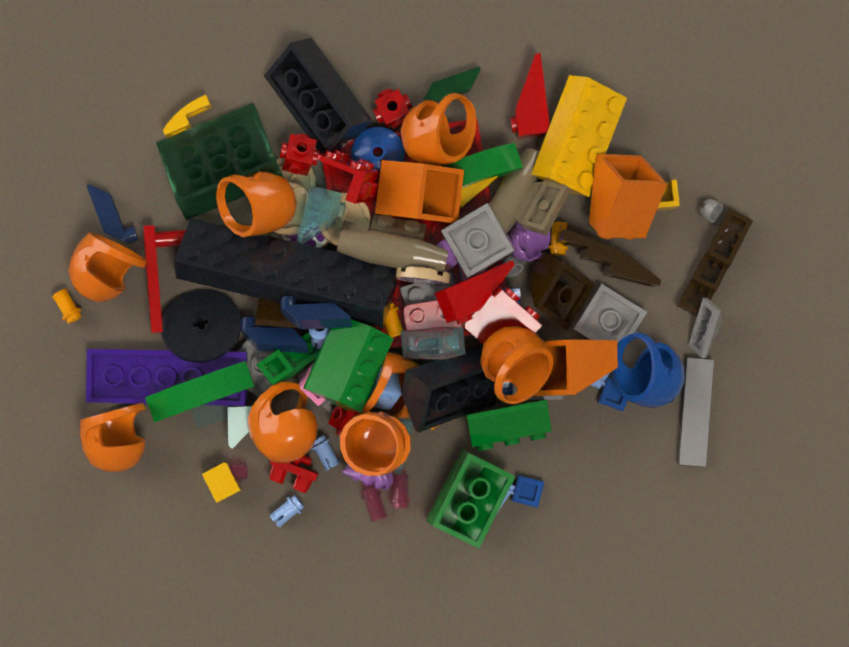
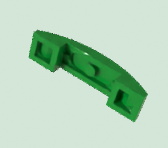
(488, 164)
(284, 365)
(200, 391)

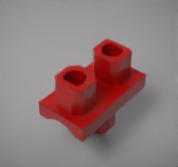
(304, 476)

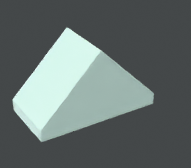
(237, 423)

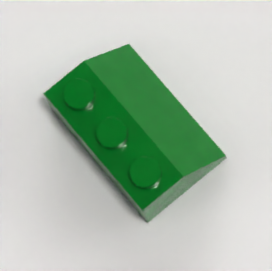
(348, 365)
(509, 424)
(470, 499)

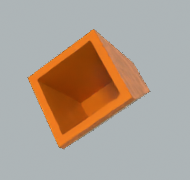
(419, 191)
(624, 196)
(578, 365)

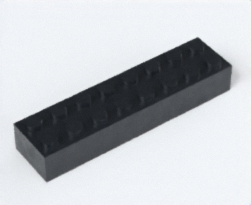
(281, 268)

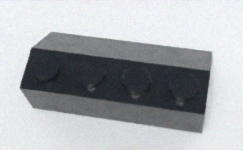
(317, 96)
(447, 390)

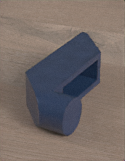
(109, 216)
(314, 315)
(272, 338)

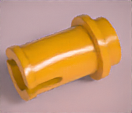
(556, 248)
(67, 306)
(392, 323)

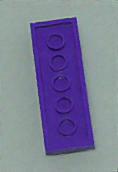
(135, 374)

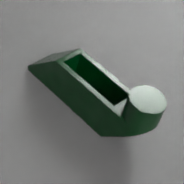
(457, 83)

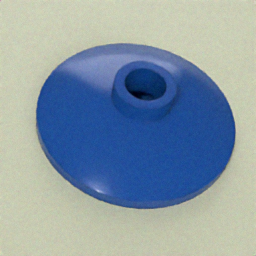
(378, 138)

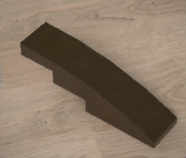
(715, 261)
(615, 263)

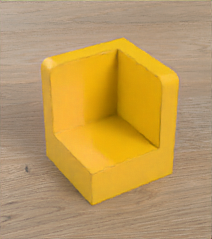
(670, 197)
(221, 482)

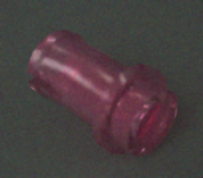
(238, 470)
(400, 492)
(374, 503)

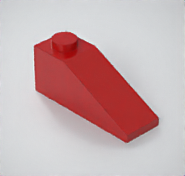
(531, 110)
(471, 294)

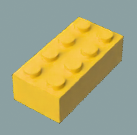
(577, 133)

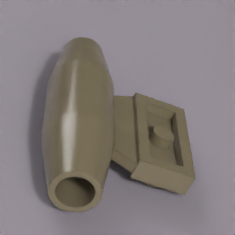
(528, 201)
(393, 245)

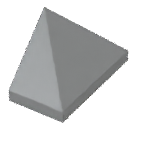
(705, 328)

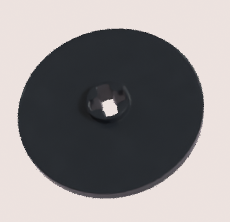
(182, 331)

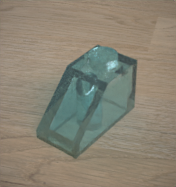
(320, 213)
(433, 343)

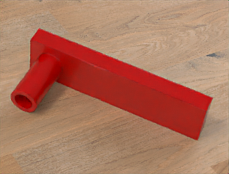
(152, 241)

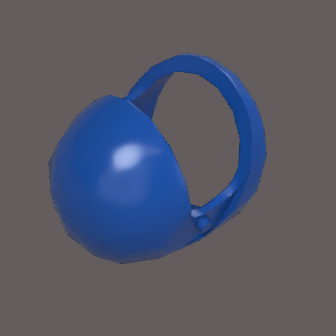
(654, 378)

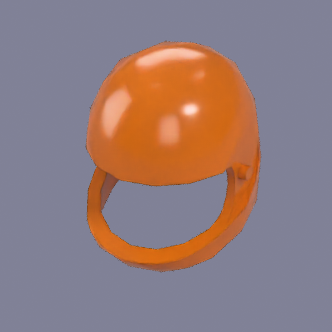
(428, 136)
(271, 203)
(99, 267)
(517, 358)
(392, 364)
(285, 435)
(111, 439)
(375, 443)

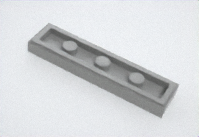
(696, 412)

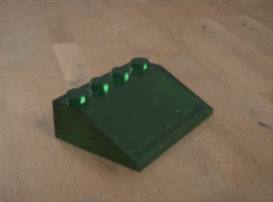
(212, 151)

